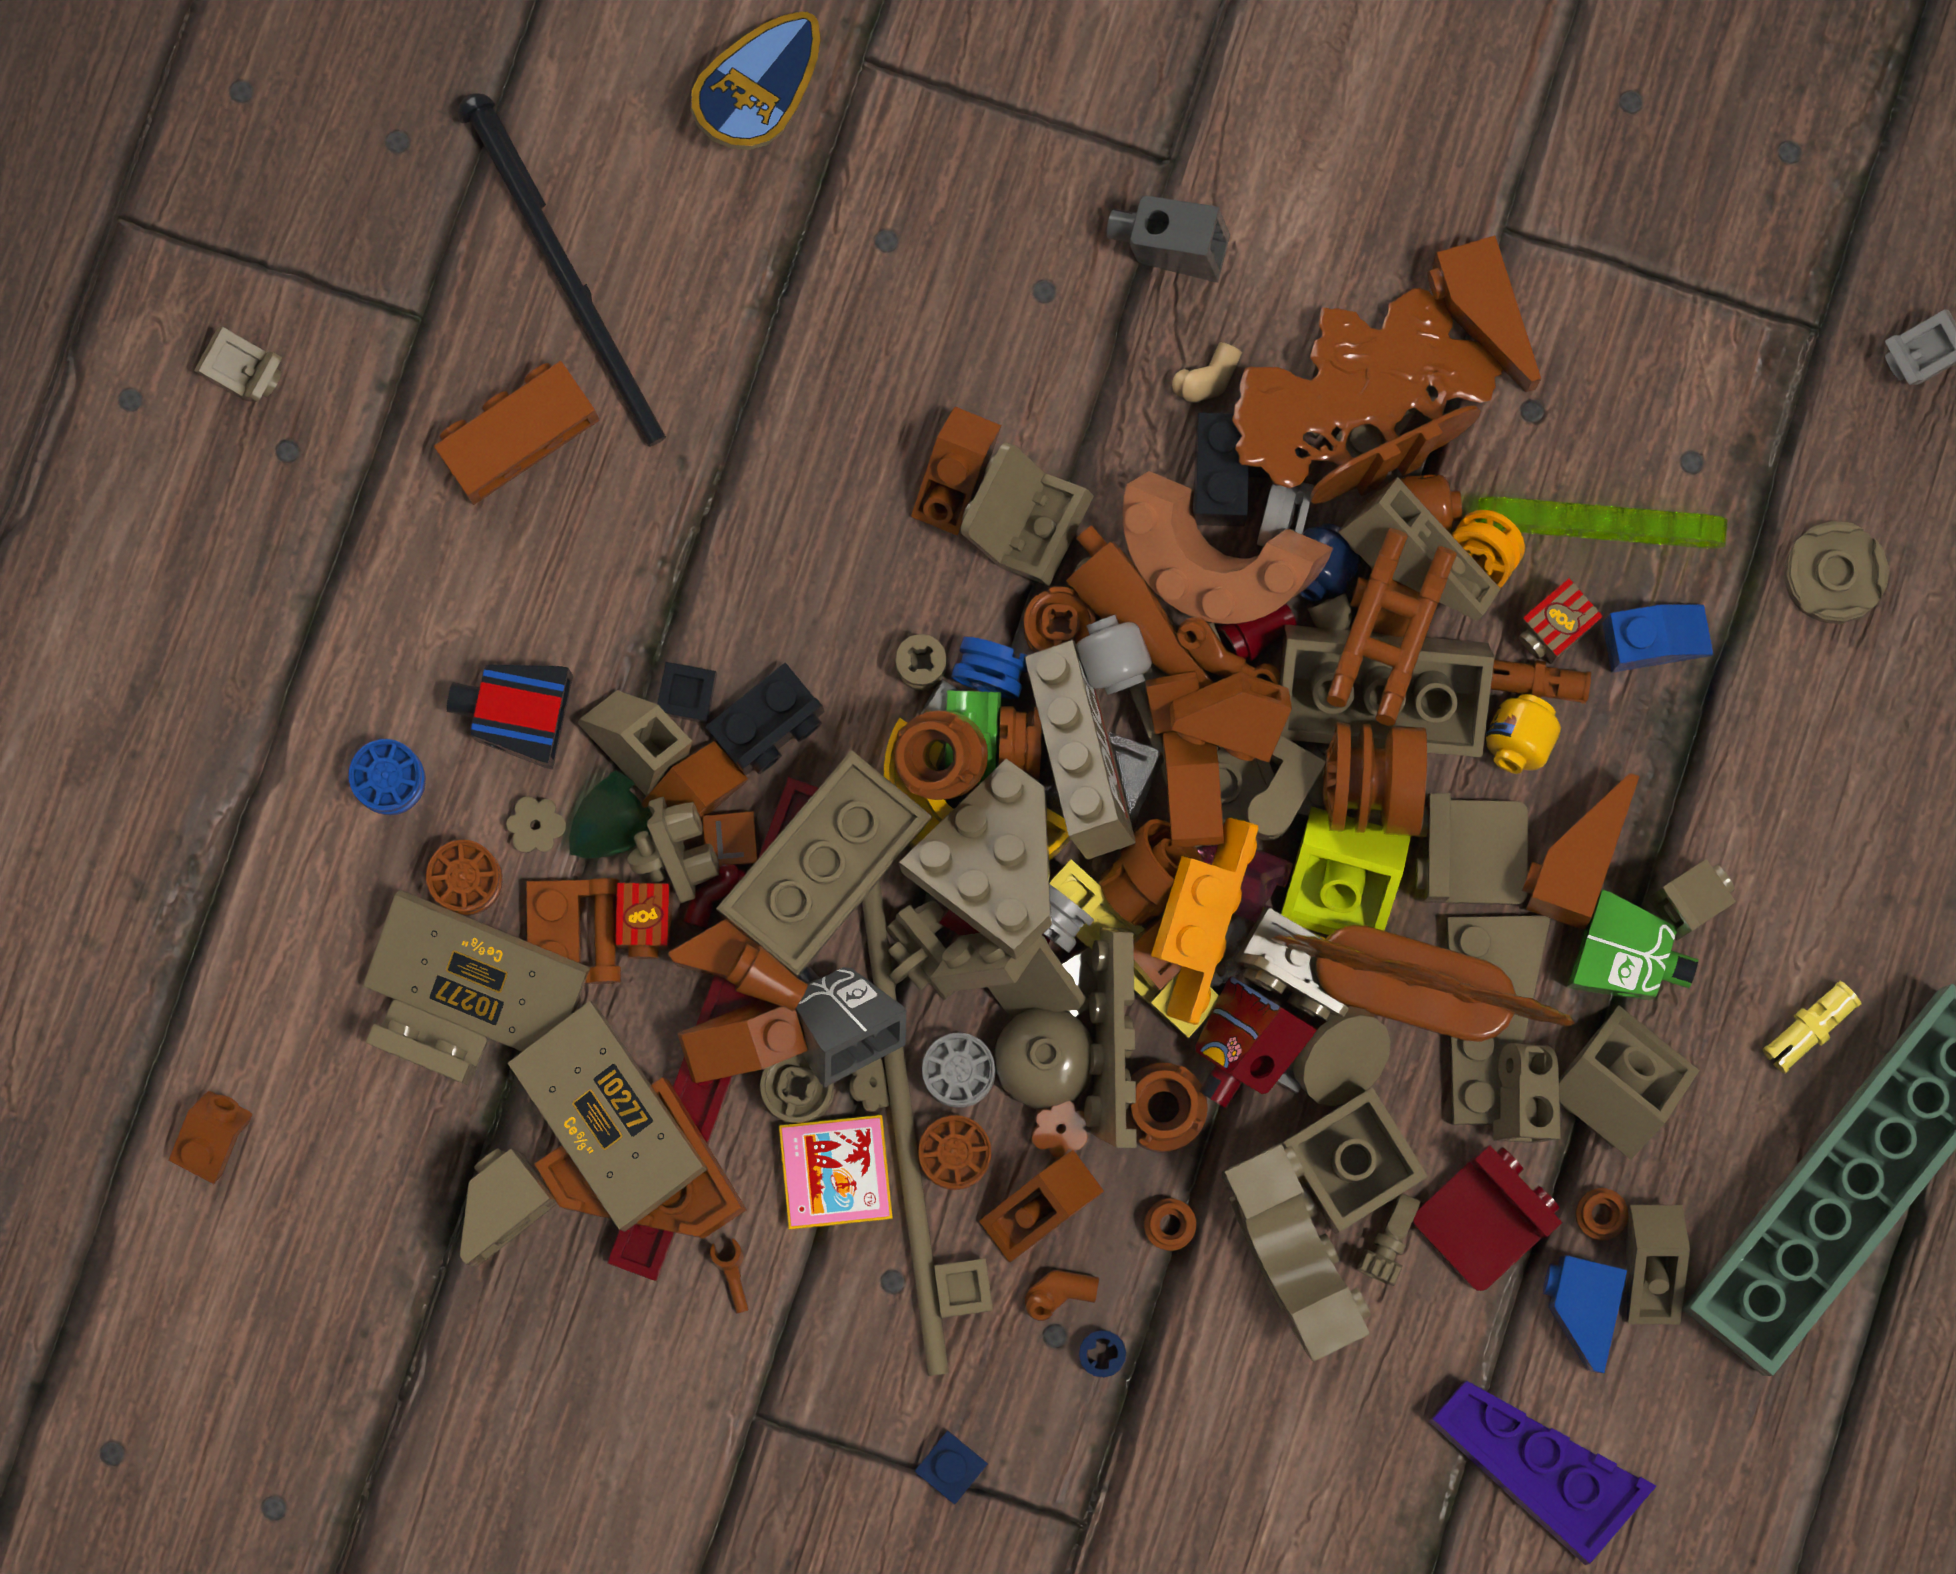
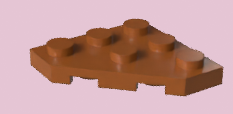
(693, 1211)

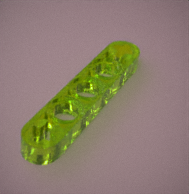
(1609, 522)

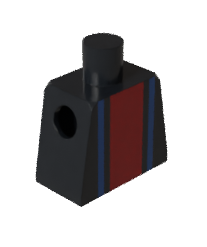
(516, 709)

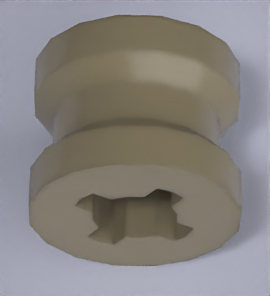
(922, 675)

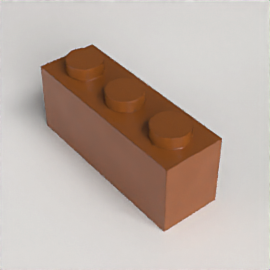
(516, 431)

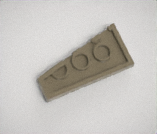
(1517, 948)

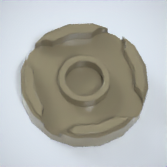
(1836, 572)
(1343, 1057)

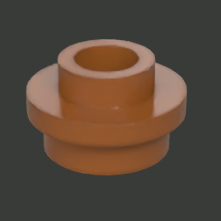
(1616, 1206)
(1170, 1207)

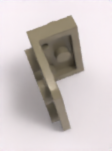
(1024, 515)
(1473, 851)
(1283, 969)
(1018, 985)

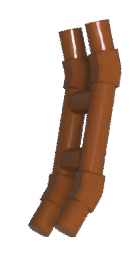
(1420, 614)

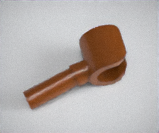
(732, 1275)

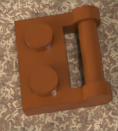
(556, 922)

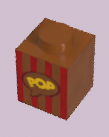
(644, 919)

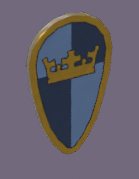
(757, 83)

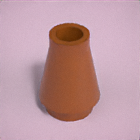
(765, 978)

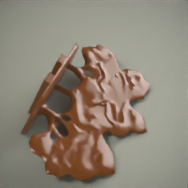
(1361, 381)
(1418, 983)

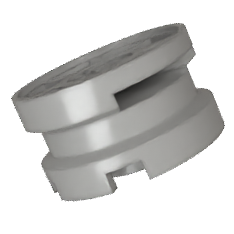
(1281, 508)
(1066, 920)
(958, 1070)

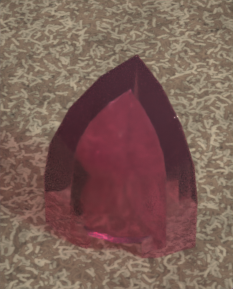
(1258, 882)

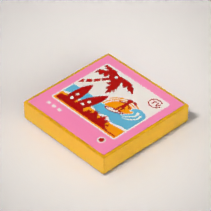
(835, 1172)

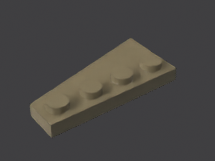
(1113, 1039)

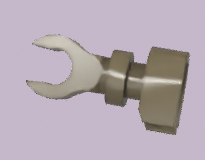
(1381, 1263)

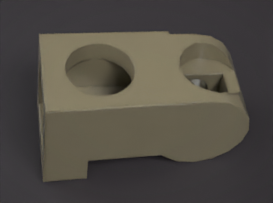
(1281, 801)
(1528, 1094)

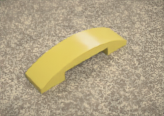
(1088, 895)

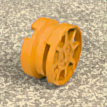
(1491, 548)

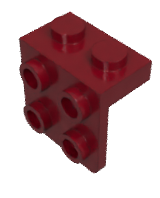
(1486, 1217)

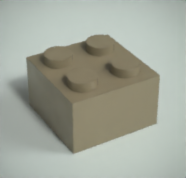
(1355, 1160)

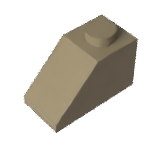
(1694, 897)
(1656, 1264)

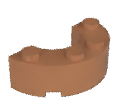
(1197, 576)

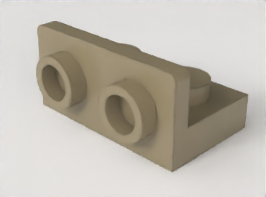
(429, 1042)

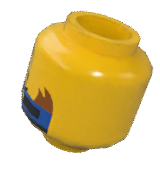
(1523, 733)

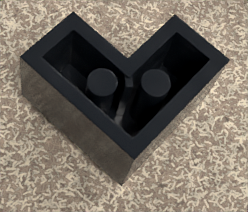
(1219, 476)

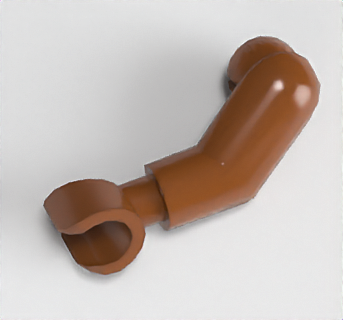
(1212, 656)

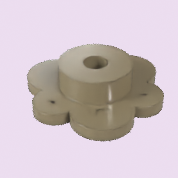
(530, 811)
(871, 1086)

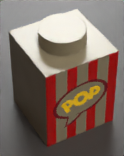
(1558, 622)

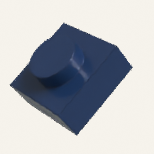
(951, 1467)

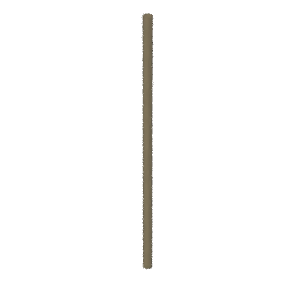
(907, 1148)

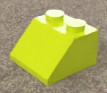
(1344, 876)

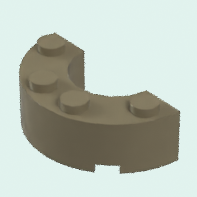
(1291, 1255)

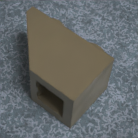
(637, 738)

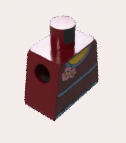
(1248, 1042)

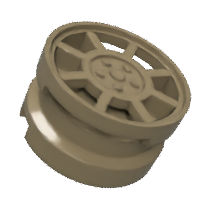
(794, 1091)

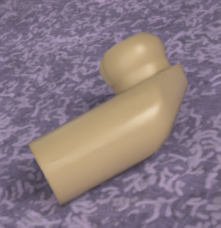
(1210, 380)

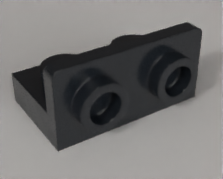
(767, 720)

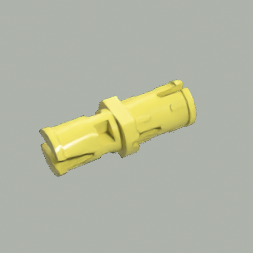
(1812, 1026)

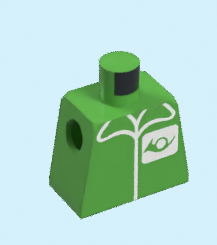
(1628, 952)

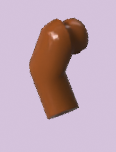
(1055, 1289)

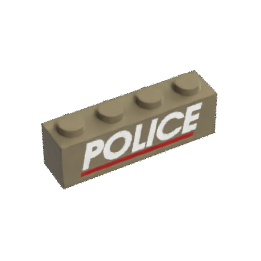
(1079, 752)

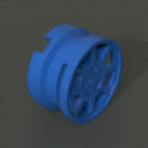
(990, 667)
(387, 777)

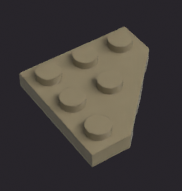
(992, 860)

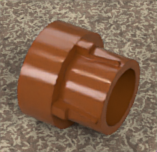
(913, 759)
(1144, 874)
(1191, 1104)

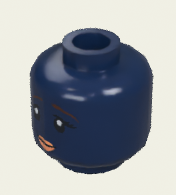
(1338, 570)

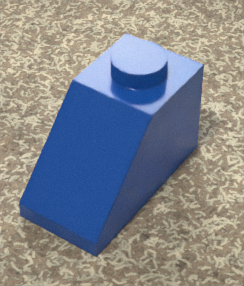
(1656, 636)
(1586, 1306)

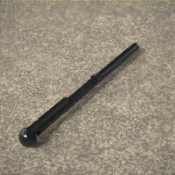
(480, 111)

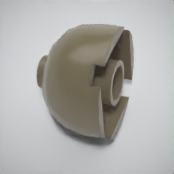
(1043, 1058)

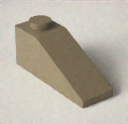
(1396, 507)

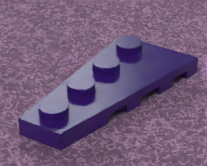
(1558, 1482)

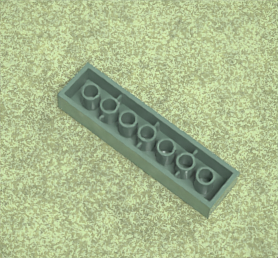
(1838, 1198)

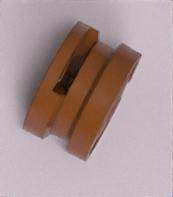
(1056, 618)
(1020, 739)
(464, 877)
(954, 1152)

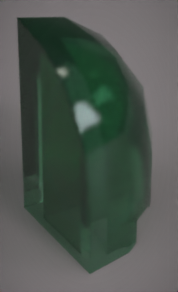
(608, 819)

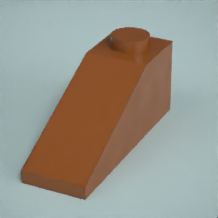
(1483, 303)
(1577, 864)

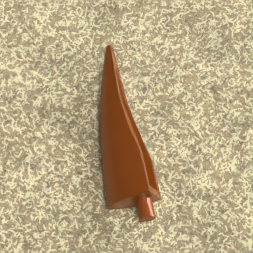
(1115, 587)

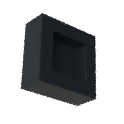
(687, 692)

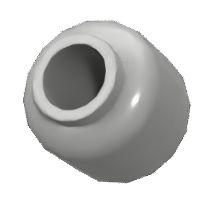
(1113, 655)

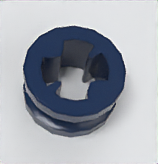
(1090, 1343)

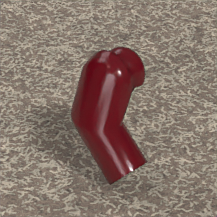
(707, 893)

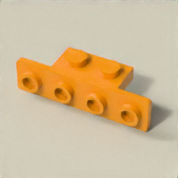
(1199, 918)

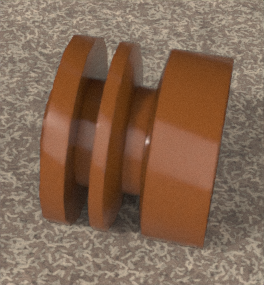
(1376, 779)

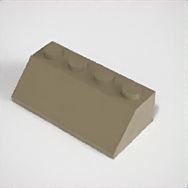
(1444, 695)

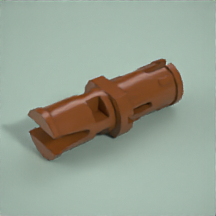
(1541, 680)

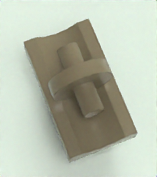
(669, 829)
(917, 946)

